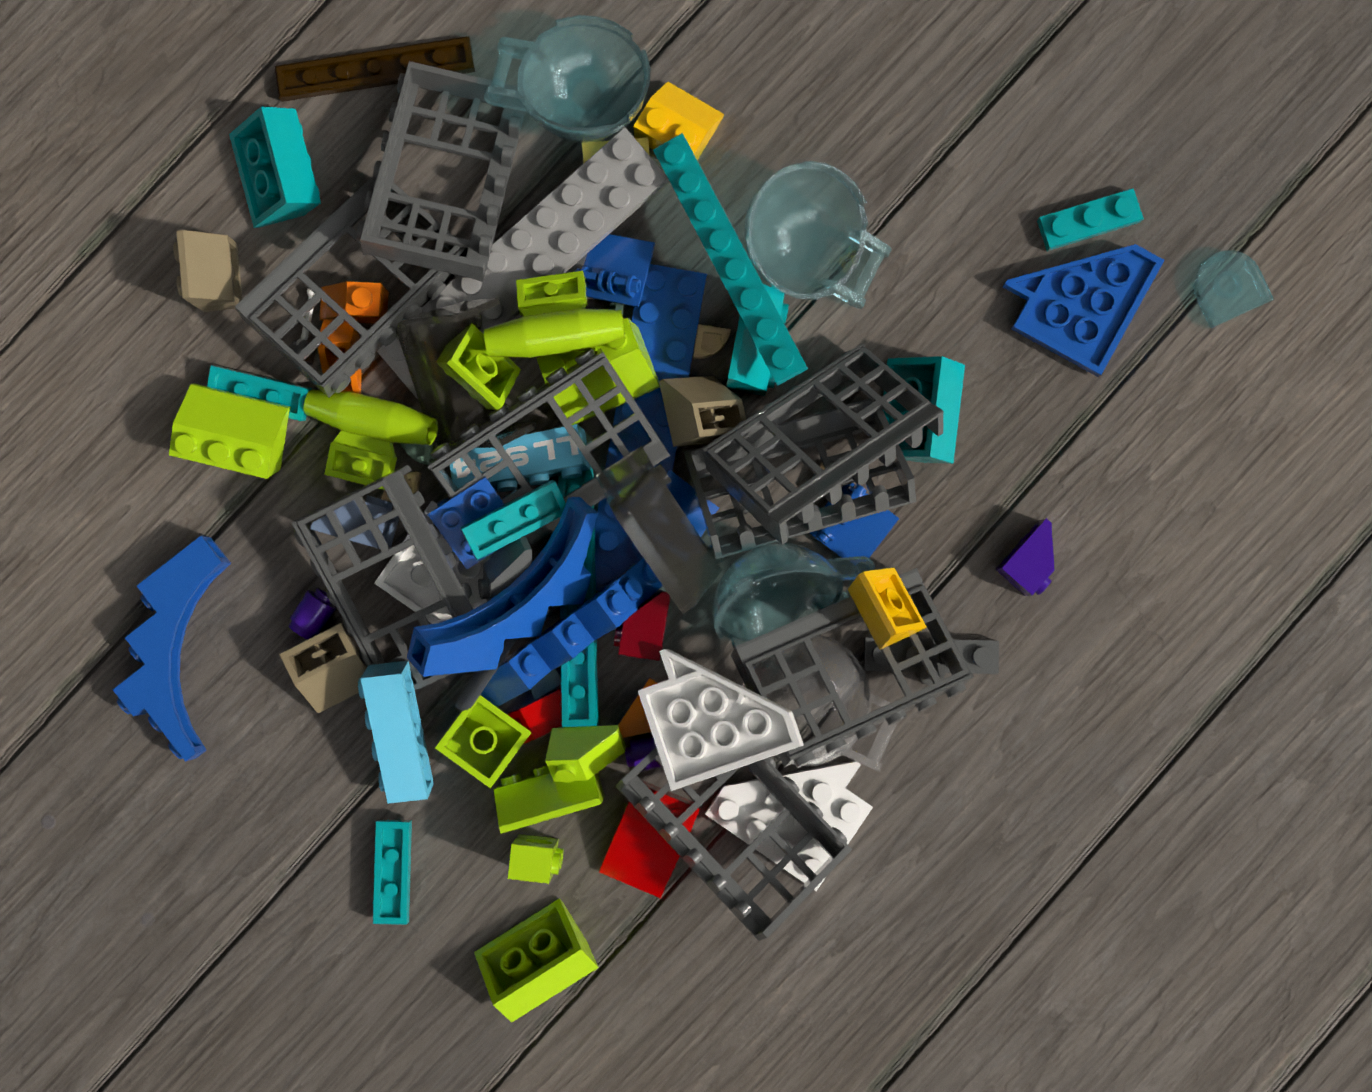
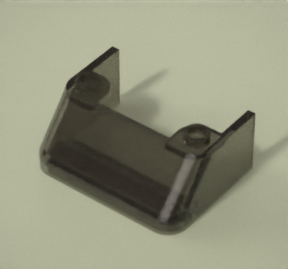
(440, 395)
(660, 528)

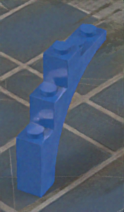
(519, 611)
(572, 633)
(158, 643)

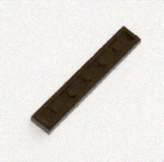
(369, 68)

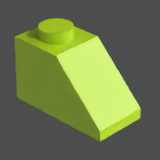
(582, 751)

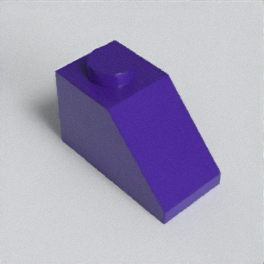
(1031, 560)

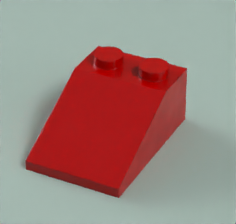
(639, 852)

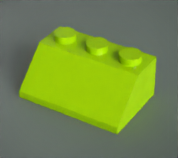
(628, 359)
(230, 431)
(540, 798)
(534, 961)

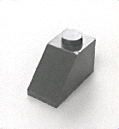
(504, 567)

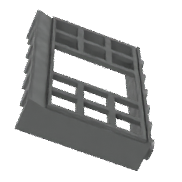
(494, 189)
(304, 256)
(530, 400)
(805, 433)
(852, 465)
(421, 536)
(830, 618)
(711, 872)

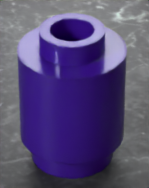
(311, 614)
(639, 749)

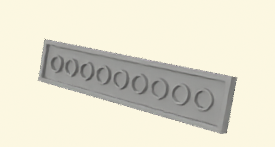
(553, 233)

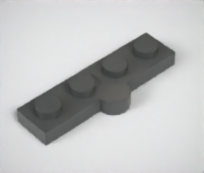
(979, 656)

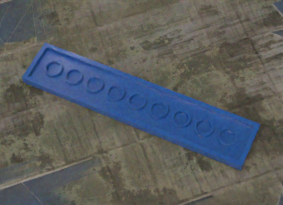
(668, 326)

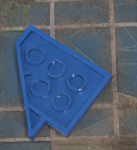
(1085, 304)

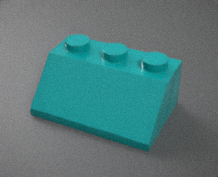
(274, 166)
(747, 368)
(942, 384)

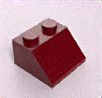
(644, 630)

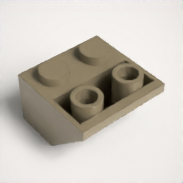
(208, 270)
(699, 409)
(325, 667)

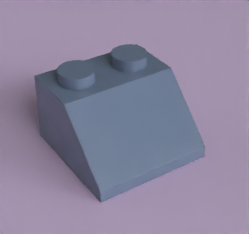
(351, 518)

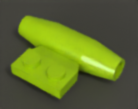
(553, 320)
(367, 433)

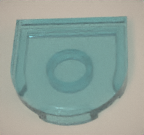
(1229, 287)

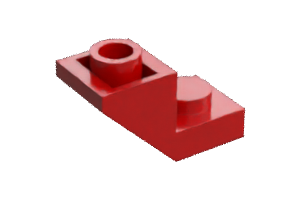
(540, 715)

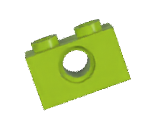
(534, 859)

